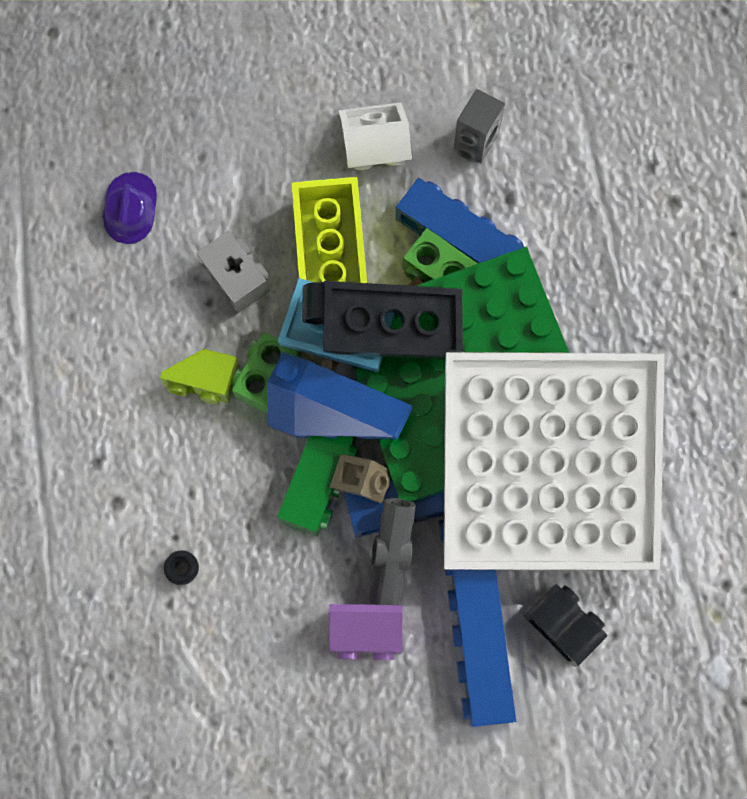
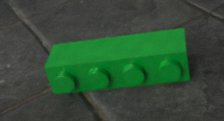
(310, 492)

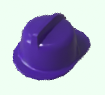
(130, 207)

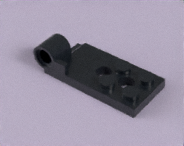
(356, 311)

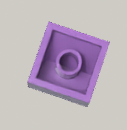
(365, 630)

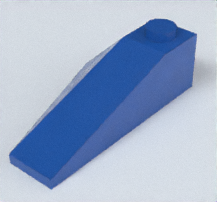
(319, 402)

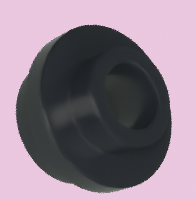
(172, 562)

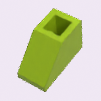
(202, 374)

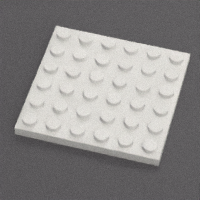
(553, 461)

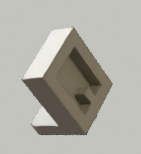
(361, 478)

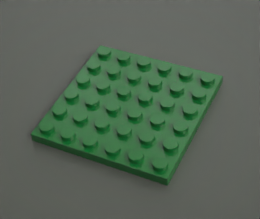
(501, 314)

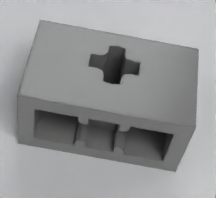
(239, 288)

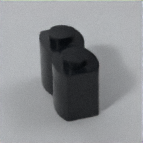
(566, 624)

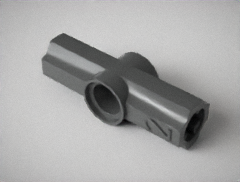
(391, 552)

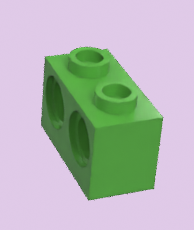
(445, 256)
(258, 370)

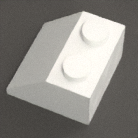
(375, 136)

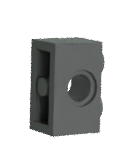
(478, 126)

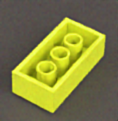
(329, 230)

